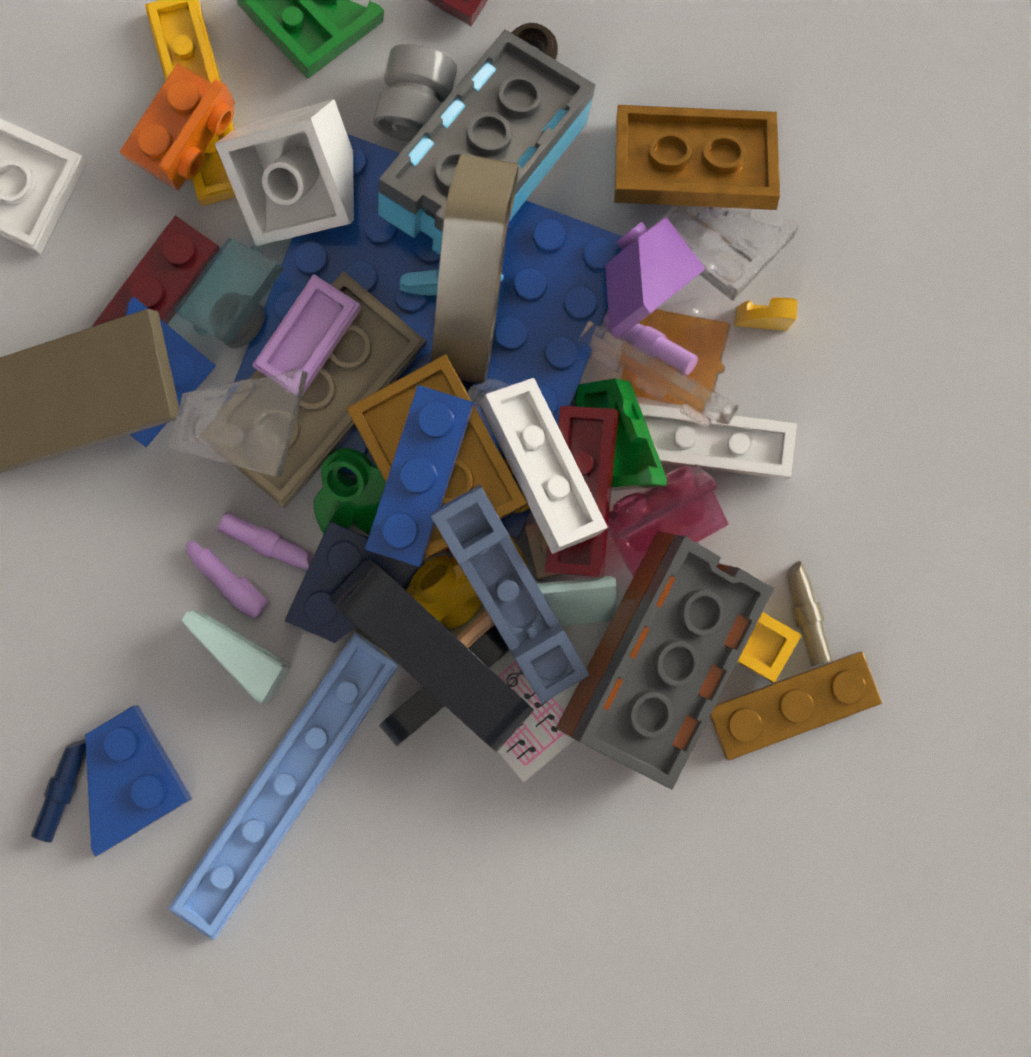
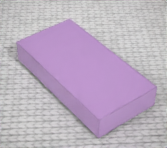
(308, 331)

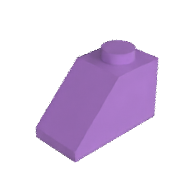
(647, 273)

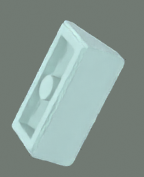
(581, 599)

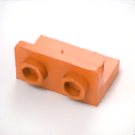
(179, 127)

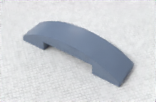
(509, 593)

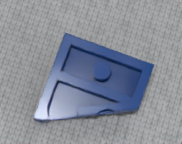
(128, 779)

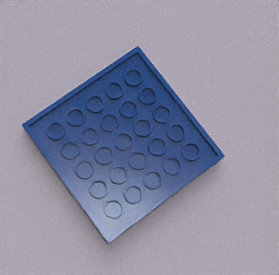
(544, 302)

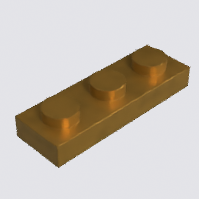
(794, 705)

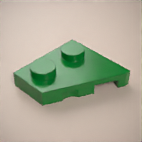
(313, 30)
(635, 454)

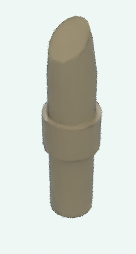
(808, 615)

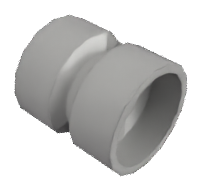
(418, 84)

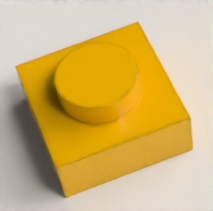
(769, 648)

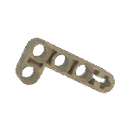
(472, 263)

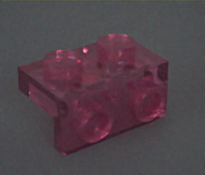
(680, 508)

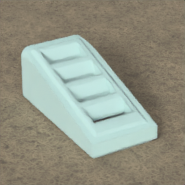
(249, 663)

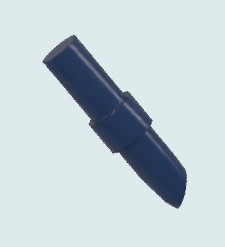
(59, 791)

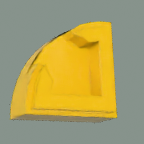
(777, 316)

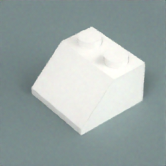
(291, 172)

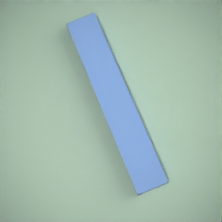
(284, 786)

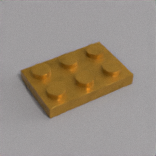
(696, 157)
(381, 423)

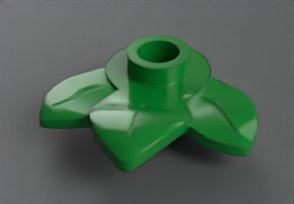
(345, 498)

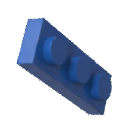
(419, 475)

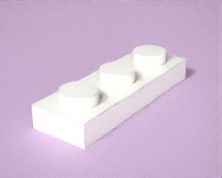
(741, 447)
(543, 465)

